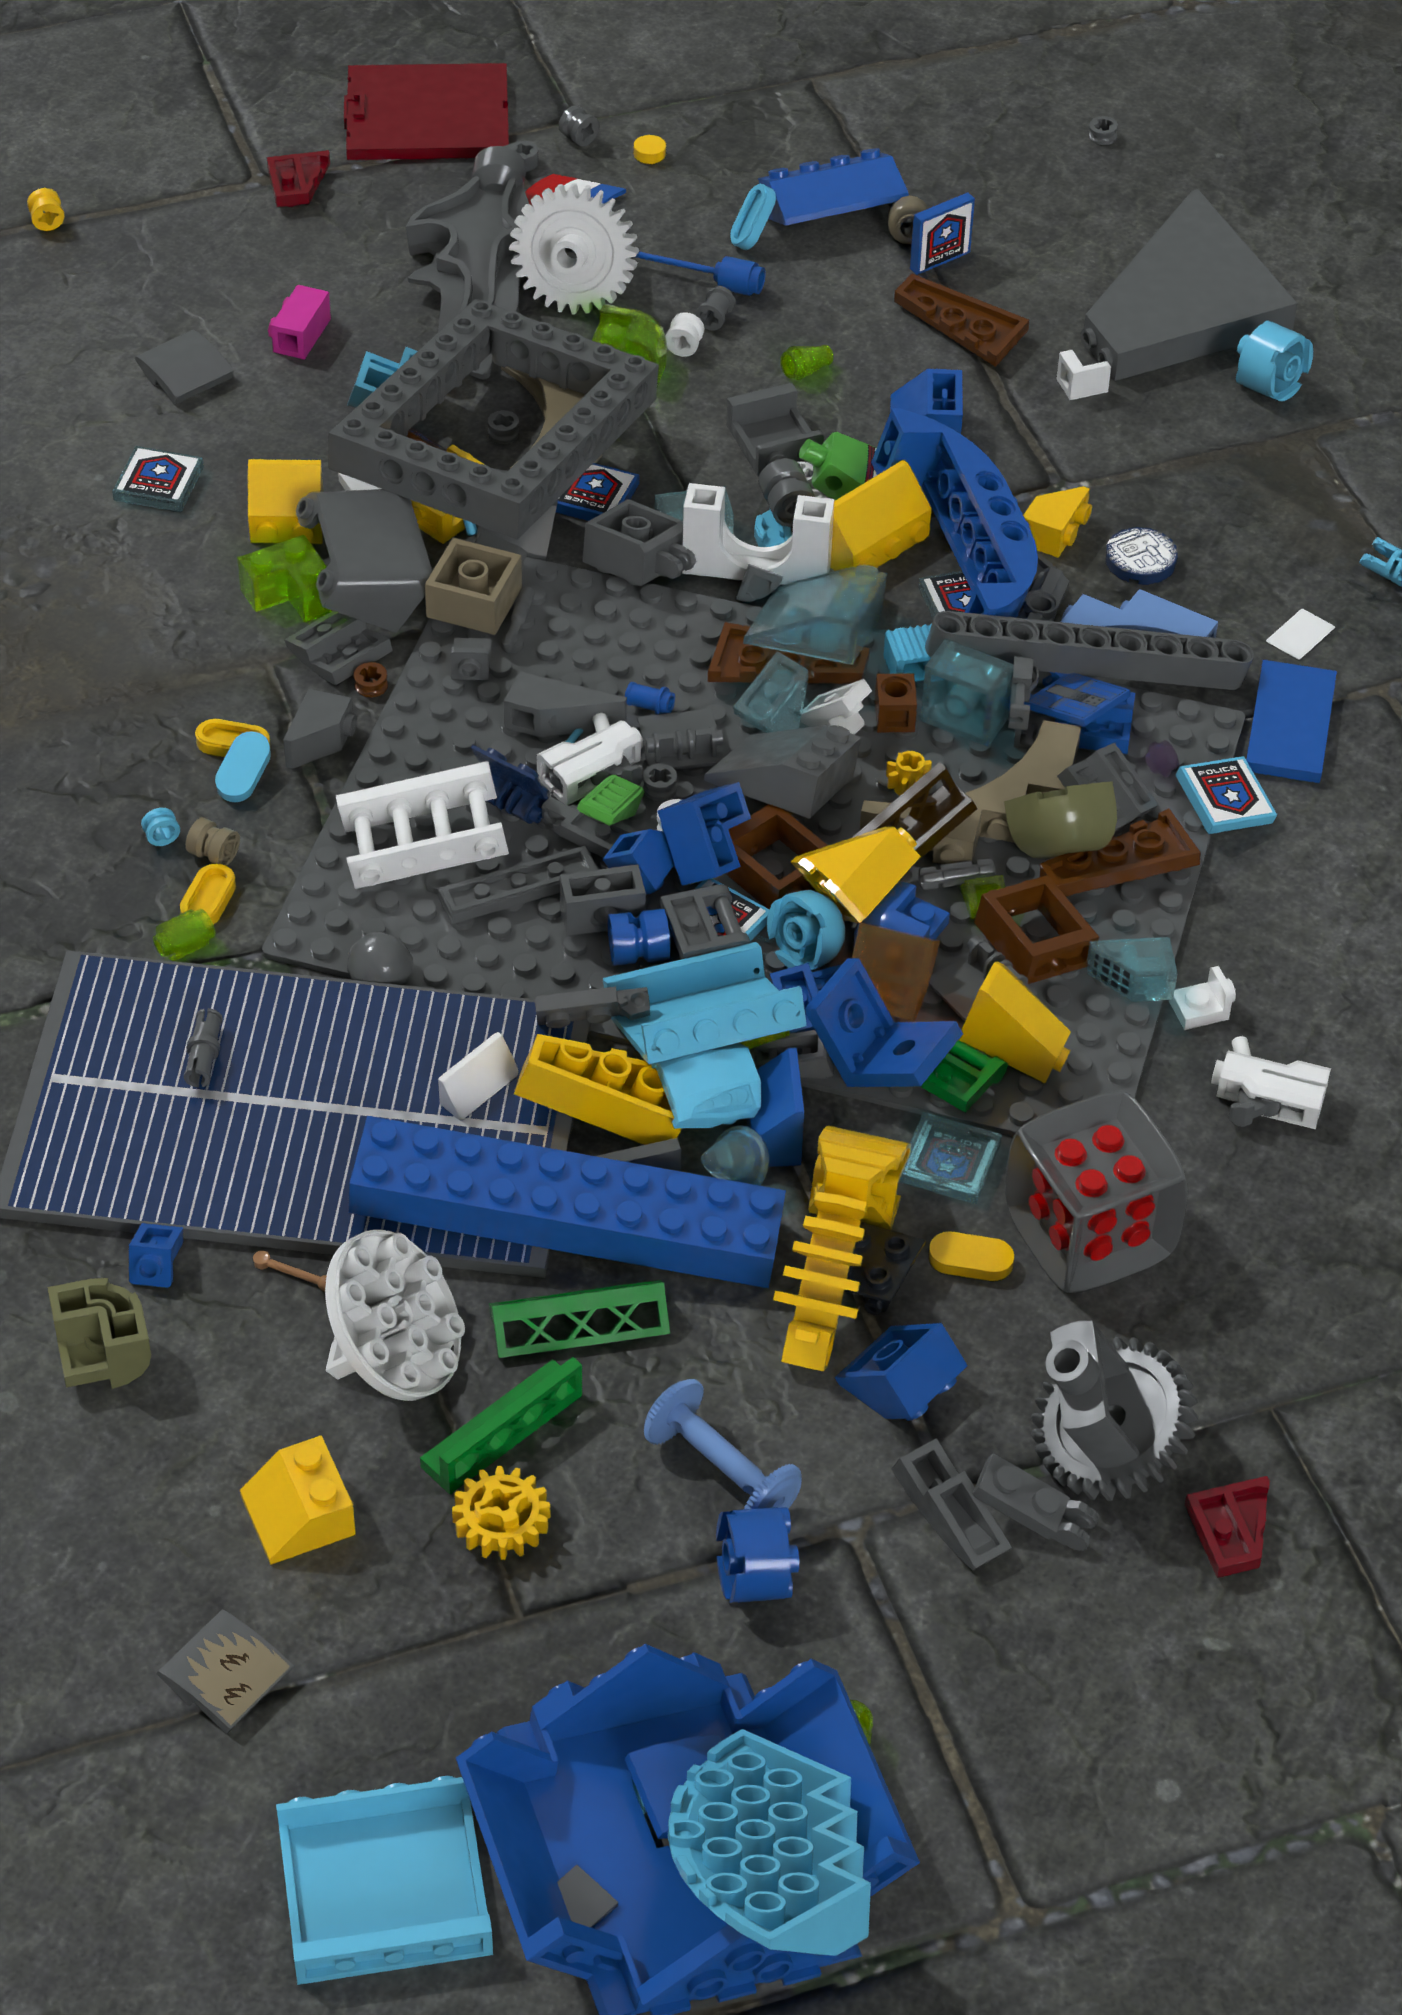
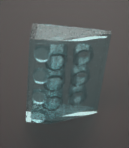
(822, 614)

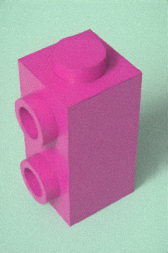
(300, 321)

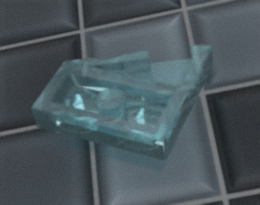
(775, 696)

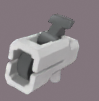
(579, 767)
(1270, 1088)

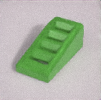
(612, 800)

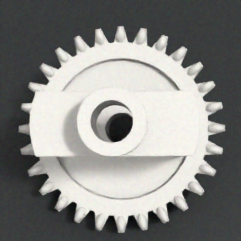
(587, 229)

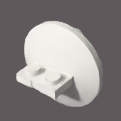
(391, 1316)

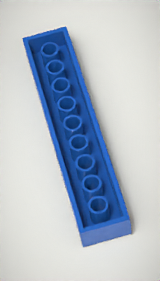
(566, 1201)

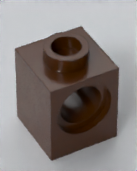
(895, 702)

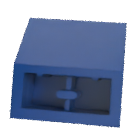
(933, 395)

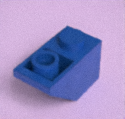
(648, 850)

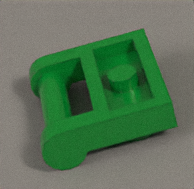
(961, 1083)

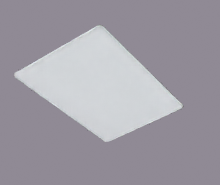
(1300, 634)

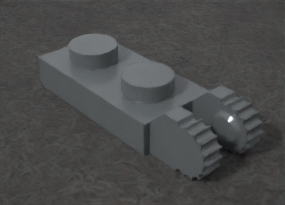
(1034, 1503)

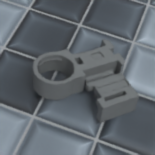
(1020, 693)

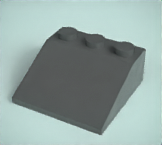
(791, 767)

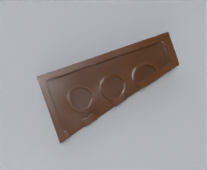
(744, 662)
(1132, 856)

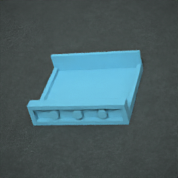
(383, 1880)

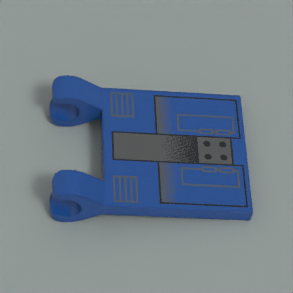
(1076, 698)

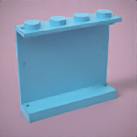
(707, 1004)

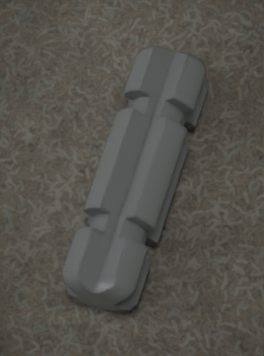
(955, 873)

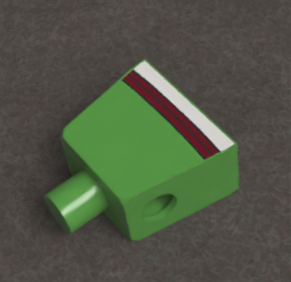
(839, 464)

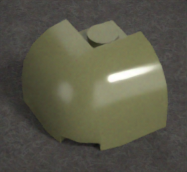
(1063, 820)
(99, 1332)

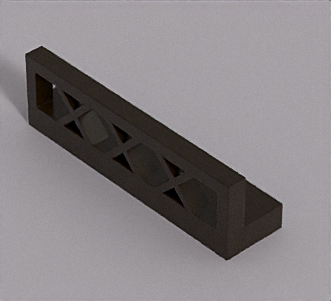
(930, 816)

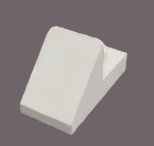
(838, 707)

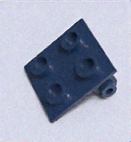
(515, 786)

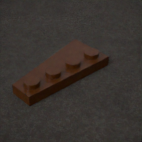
(968, 321)

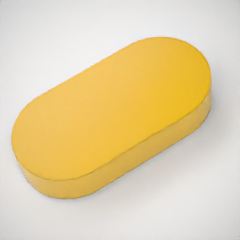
(217, 735)
(210, 891)
(971, 1256)

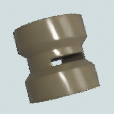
(210, 841)

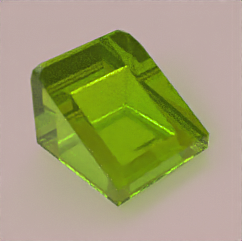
(974, 888)

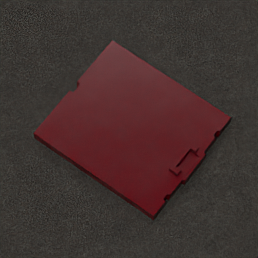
(425, 110)

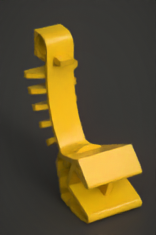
(850, 1185)

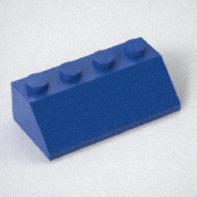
(834, 187)

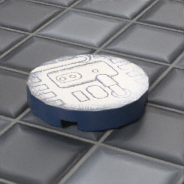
(1141, 555)

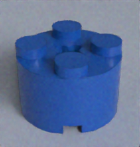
(756, 1554)

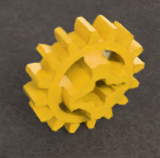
(501, 1512)

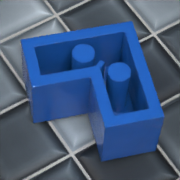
(700, 832)

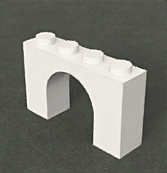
(725, 556)

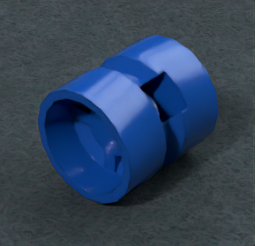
(638, 937)

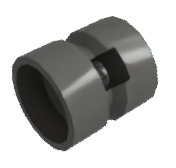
(781, 484)

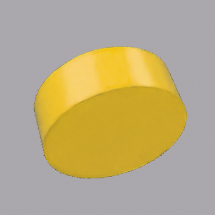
(649, 149)

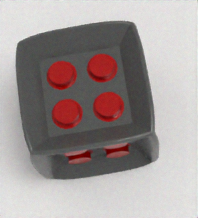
(1096, 1191)

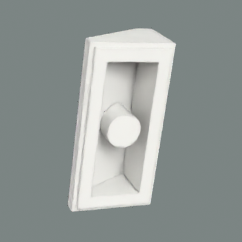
(477, 1077)

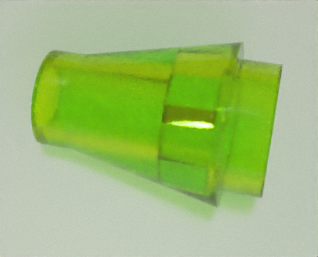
(804, 360)

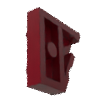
(297, 176)
(1231, 1524)

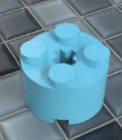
(1273, 360)

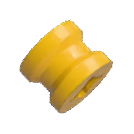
(49, 202)

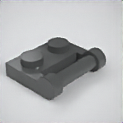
(692, 925)

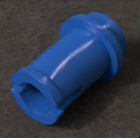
(657, 700)

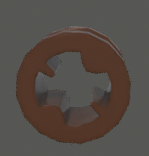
(367, 671)

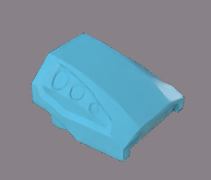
(711, 1087)

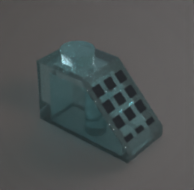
(1135, 967)

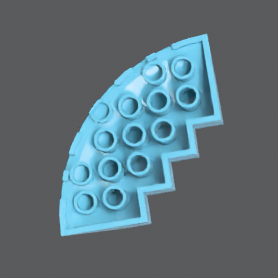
(772, 1846)

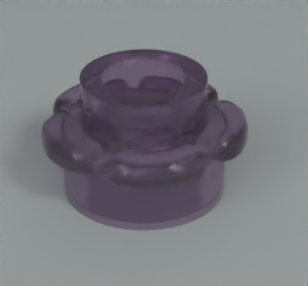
(1162, 758)

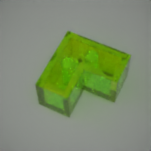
(283, 574)

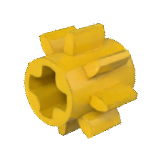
(906, 770)

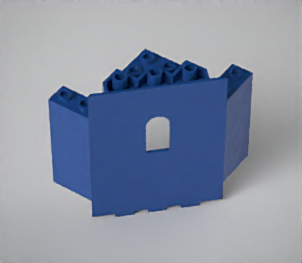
(564, 1798)

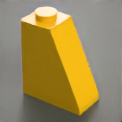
(859, 869)
(1015, 1026)

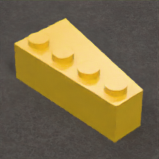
(598, 1088)

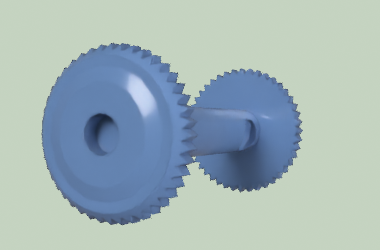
(675, 1414)

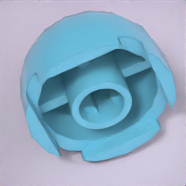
(806, 928)

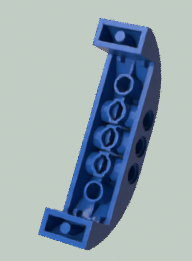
(971, 507)

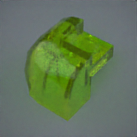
(633, 333)

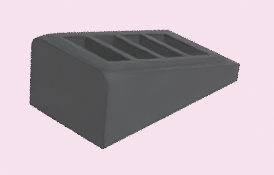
(814, 1059)

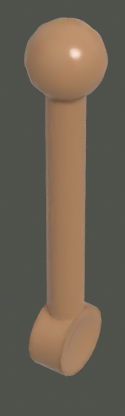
(262, 1261)

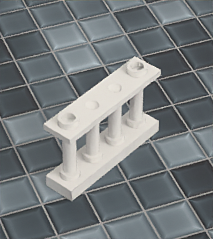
(413, 798)

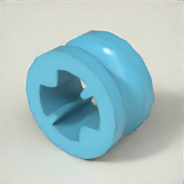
(160, 826)

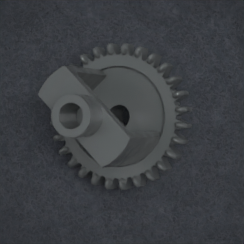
(1110, 1412)

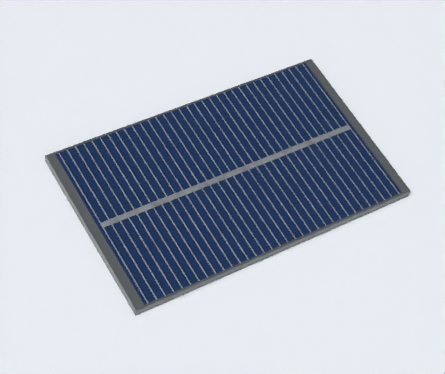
(275, 1135)

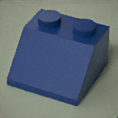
(781, 1110)
(904, 1370)

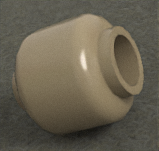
(901, 217)

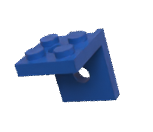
(871, 1046)

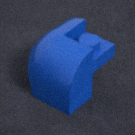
(907, 913)

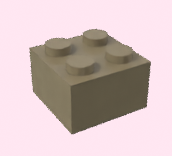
(473, 586)

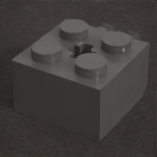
(636, 544)

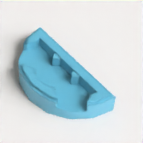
(769, 532)

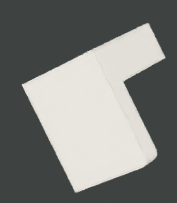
(1081, 380)

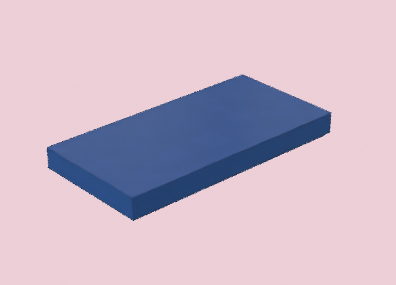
(1291, 721)

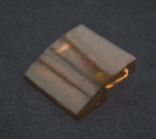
(897, 965)

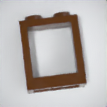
(758, 833)
(1029, 958)

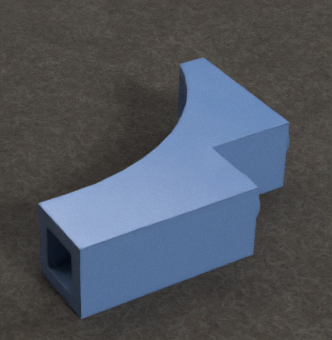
(1141, 613)

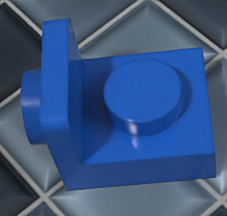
(153, 1254)

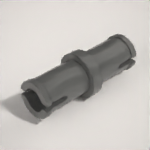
(203, 1047)

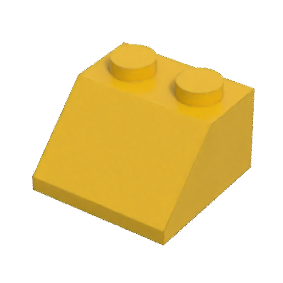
(274, 496)
(298, 1501)

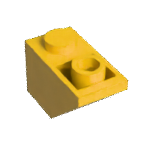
(1056, 518)

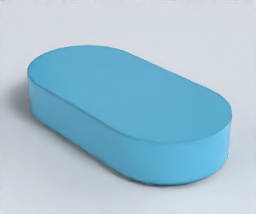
(753, 216)
(243, 766)

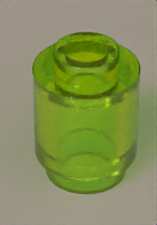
(183, 934)

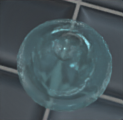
(738, 1156)

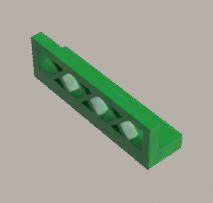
(579, 1301)
(503, 1424)

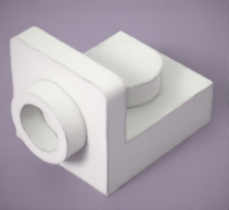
(1204, 1002)

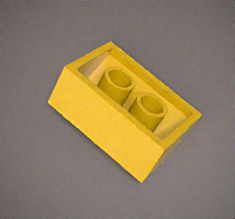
(879, 519)

